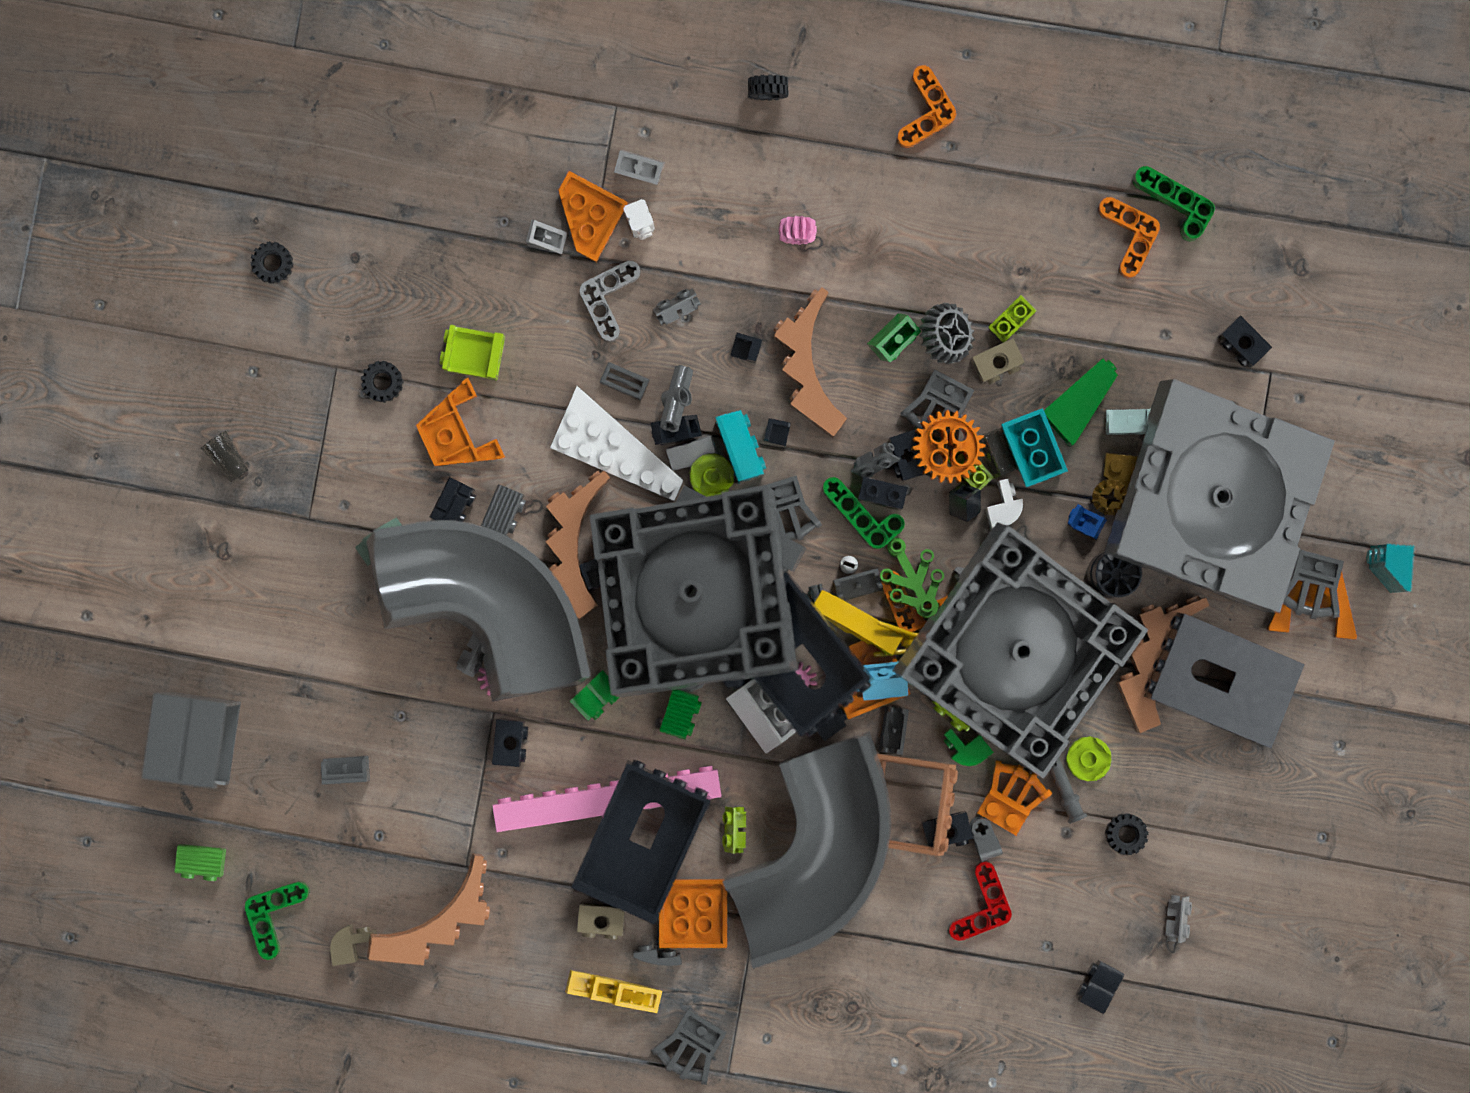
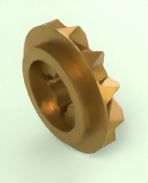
(1105, 487)

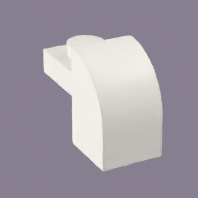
(1007, 511)

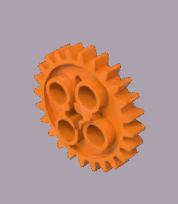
(968, 447)

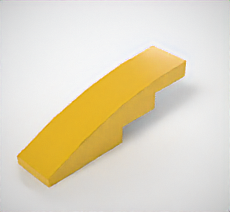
(857, 622)
(613, 991)

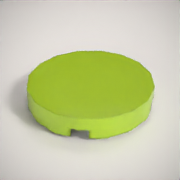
(711, 475)
(1088, 758)

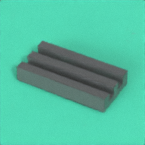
(607, 374)

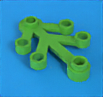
(913, 580)

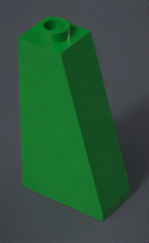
(1076, 406)

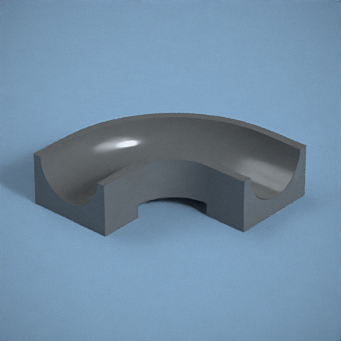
(492, 590)
(834, 855)

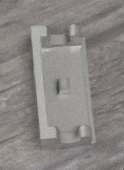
(639, 167)

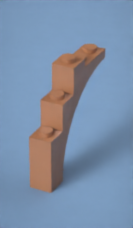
(797, 337)
(565, 541)
(1141, 709)
(465, 907)

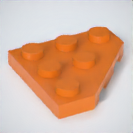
(590, 214)

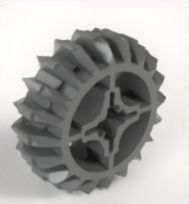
(942, 335)

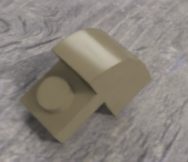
(344, 942)

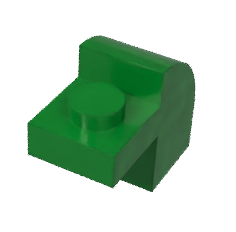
(971, 753)

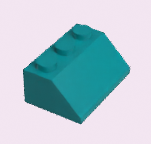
(740, 446)
(1034, 447)
(1392, 566)

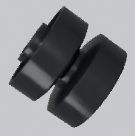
(1113, 576)

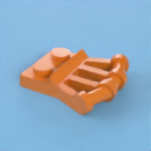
(1004, 810)

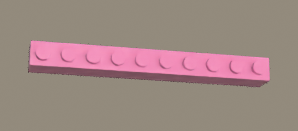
(582, 804)

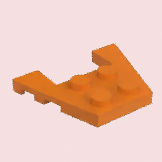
(447, 435)
(1344, 624)

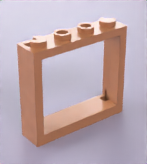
(946, 800)

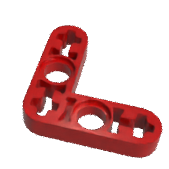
(992, 905)

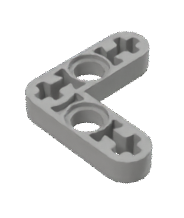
(602, 290)

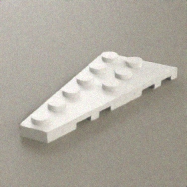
(602, 442)

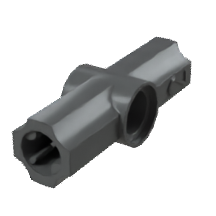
(676, 398)

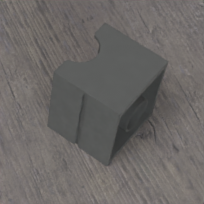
(191, 739)

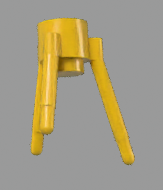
(906, 640)

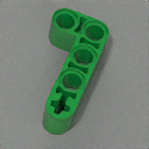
(1171, 199)
(859, 510)

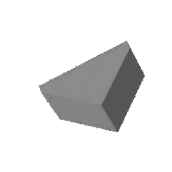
(546, 237)

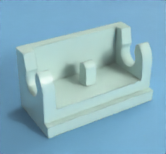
(1126, 421)

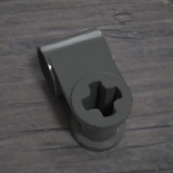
(986, 841)

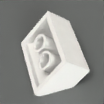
(760, 716)

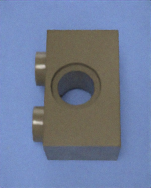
(984, 361)
(587, 916)

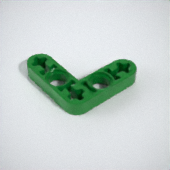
(264, 915)

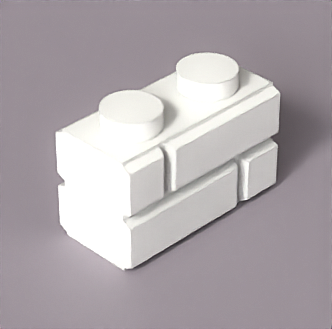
(639, 219)

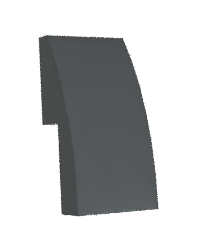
(650, 955)

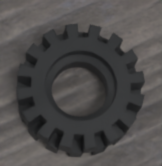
(768, 87)
(285, 262)
(368, 381)
(1140, 834)

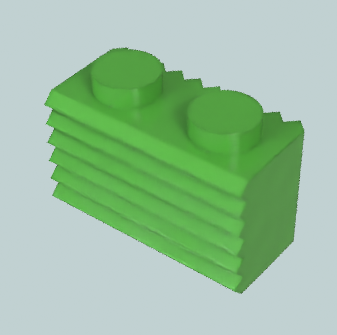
(201, 861)

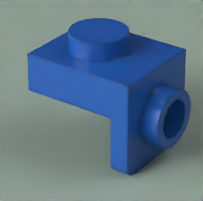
(1086, 521)

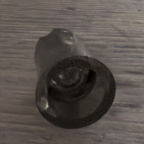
(225, 456)

